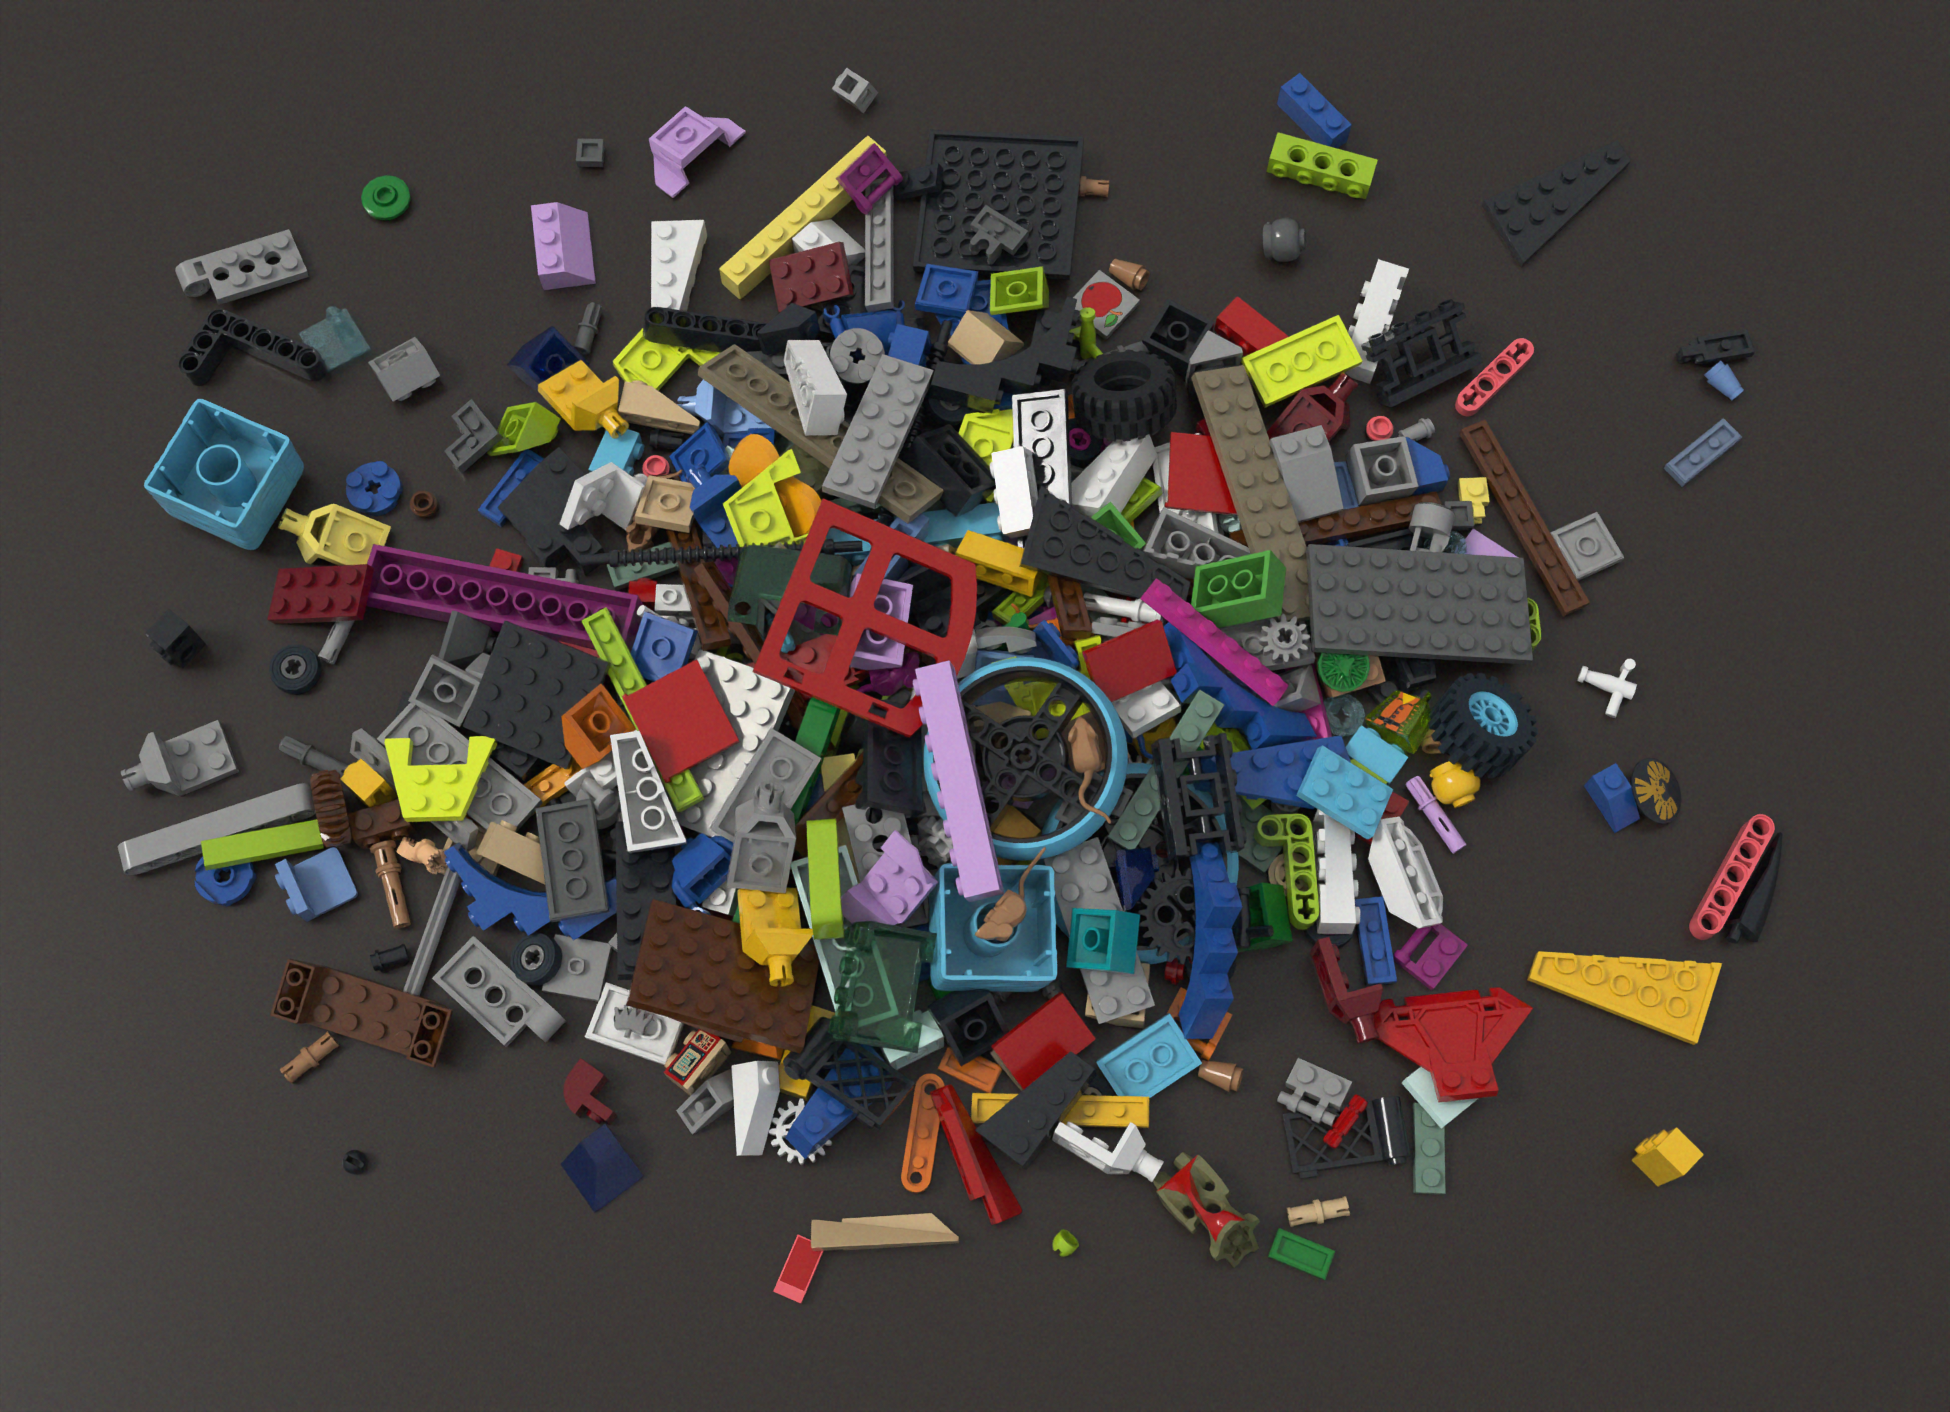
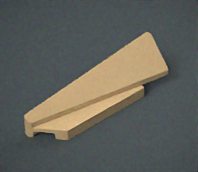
(880, 1232)

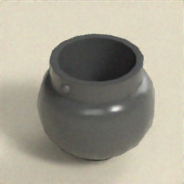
(1283, 239)

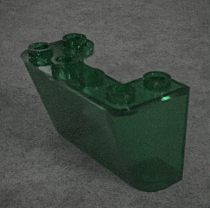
(766, 573)
(880, 985)

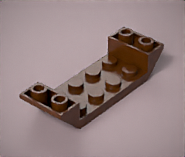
(362, 1010)

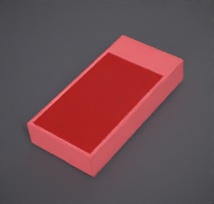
(798, 1270)

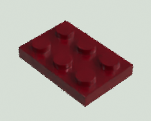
(811, 276)

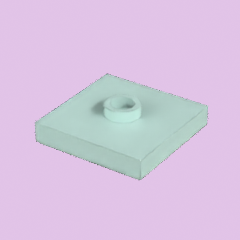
(1422, 1089)

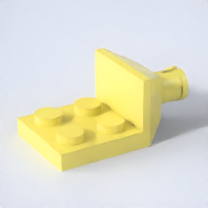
(335, 534)

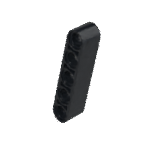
(700, 330)

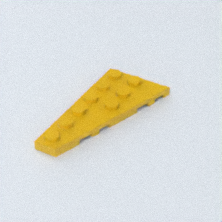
(1645, 990)

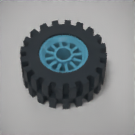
(1483, 725)

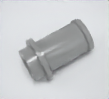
(1422, 429)

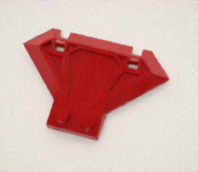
(1453, 1037)

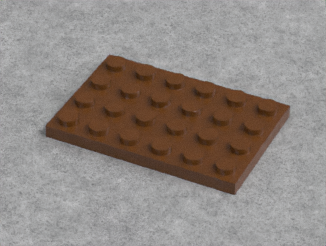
(698, 974)

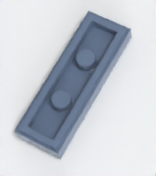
(1702, 452)

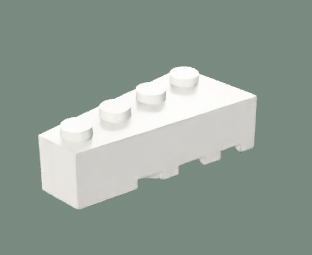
(674, 261)
(1376, 312)
(815, 387)
(1113, 476)
(644, 803)

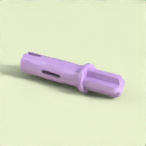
(1434, 813)

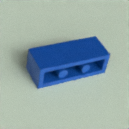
(1313, 112)

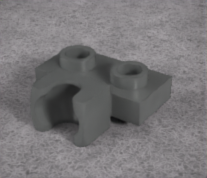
(995, 233)

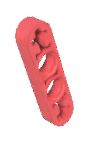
(1496, 378)

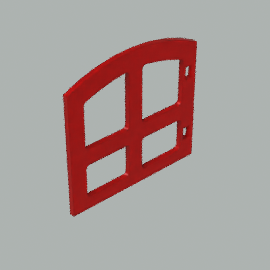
(860, 615)

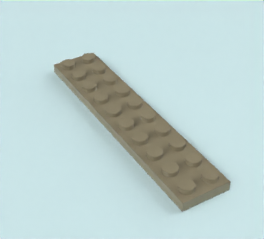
(773, 402)
(1254, 479)

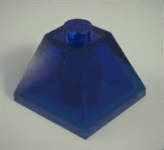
(544, 357)
(1134, 873)
(601, 1168)

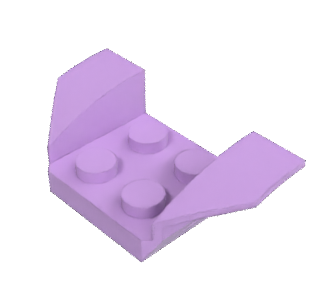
(682, 142)
(891, 887)

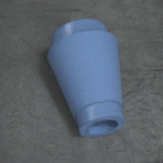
(1724, 380)

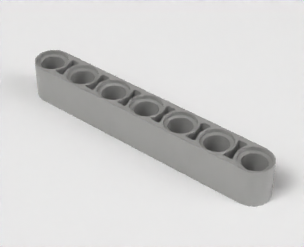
(185, 838)

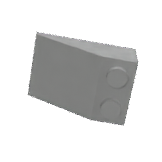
(1308, 472)

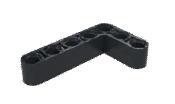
(225, 329)

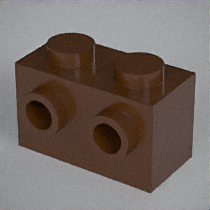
(380, 824)

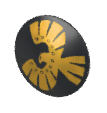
(1656, 790)

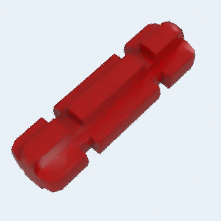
(1345, 1121)

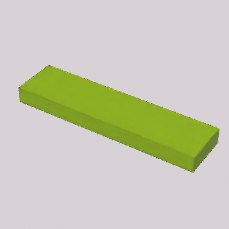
(261, 844)

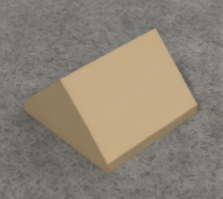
(983, 339)

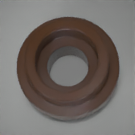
(421, 497)

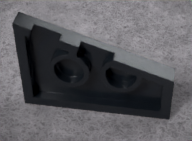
(847, 305)

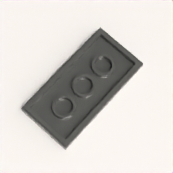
(572, 860)

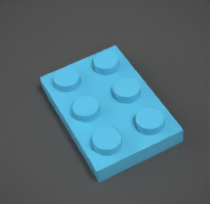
(1344, 792)
(1149, 1060)

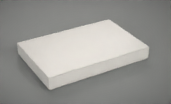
(654, 1045)

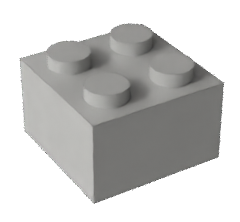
(1381, 470)

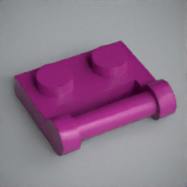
(864, 172)
(1435, 960)

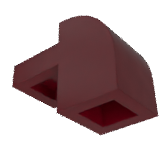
(580, 1092)

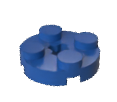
(366, 475)
(226, 892)

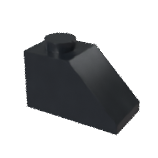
(790, 324)

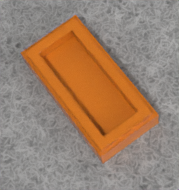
(977, 1073)

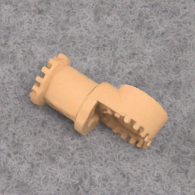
(424, 853)

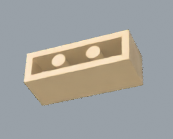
(513, 850)

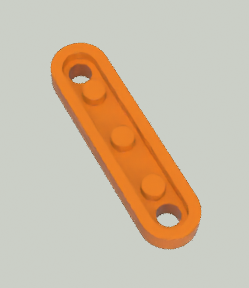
(921, 1136)

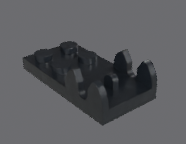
(890, 768)

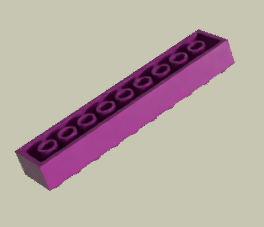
(437, 585)

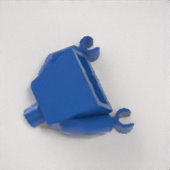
(878, 322)
(700, 869)

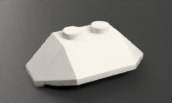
(1405, 874)

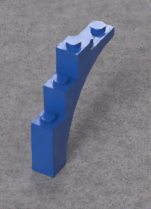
(1259, 720)
(499, 898)
(1215, 948)

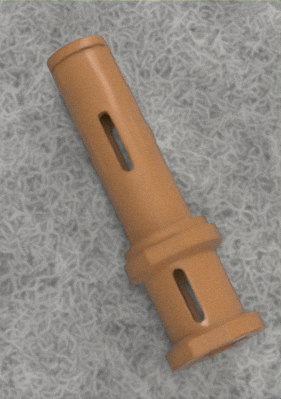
(391, 881)

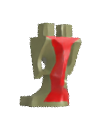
(1187, 1191)

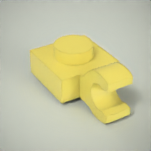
(1476, 491)

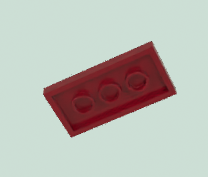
(321, 594)

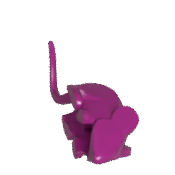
(891, 680)

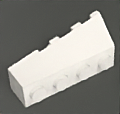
(1335, 875)

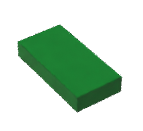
(1301, 1254)

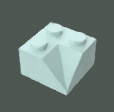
(930, 1041)

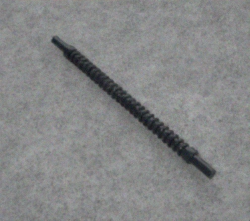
(938, 352)
(615, 558)

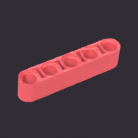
(1741, 868)

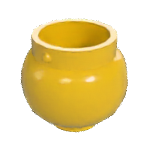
(1454, 785)

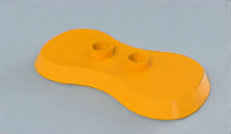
(798, 499)

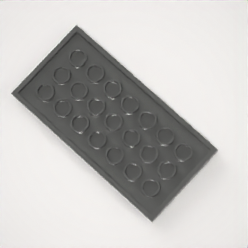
(1418, 604)

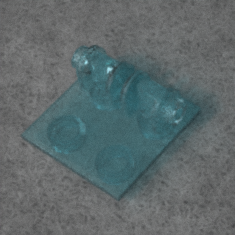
(335, 338)

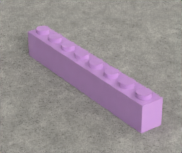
(959, 782)

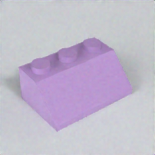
(562, 246)
(874, 649)

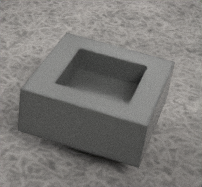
(590, 152)
(1463, 514)

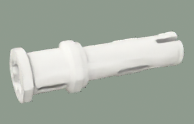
(1136, 610)

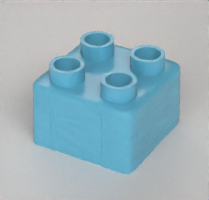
(225, 474)
(972, 963)

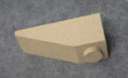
(649, 407)

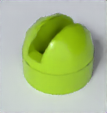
(1065, 1243)

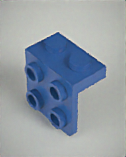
(1051, 646)

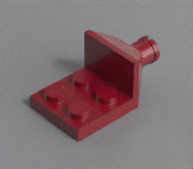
(1317, 407)
(1349, 1007)

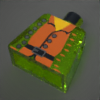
(1402, 719)

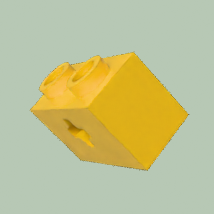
(367, 784)

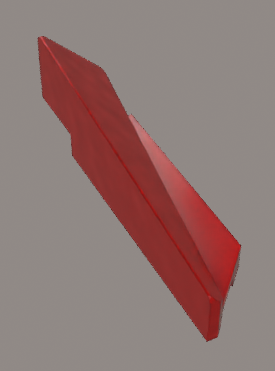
(974, 1161)

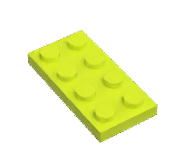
(1301, 361)

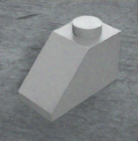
(708, 1102)

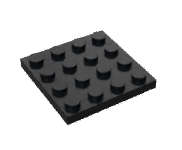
(529, 689)

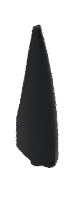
(1756, 898)

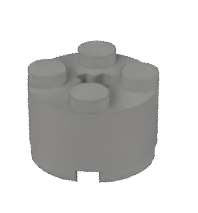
(848, 343)

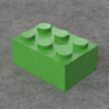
(1240, 589)

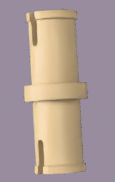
(1318, 1211)

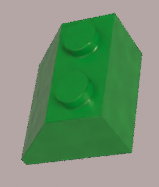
(1269, 908)

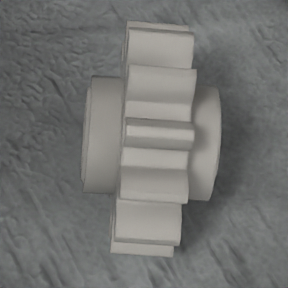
(1281, 649)

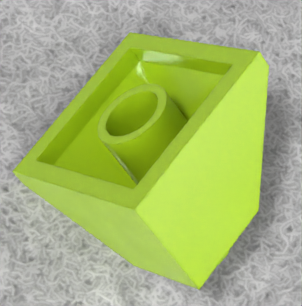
(1018, 291)
(525, 428)

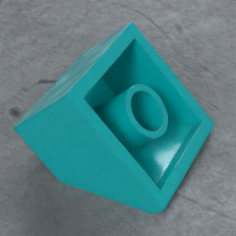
(1103, 940)

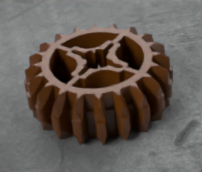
(331, 808)

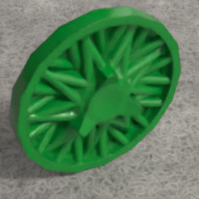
(386, 197)
(1343, 671)

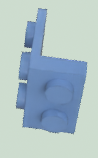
(316, 884)

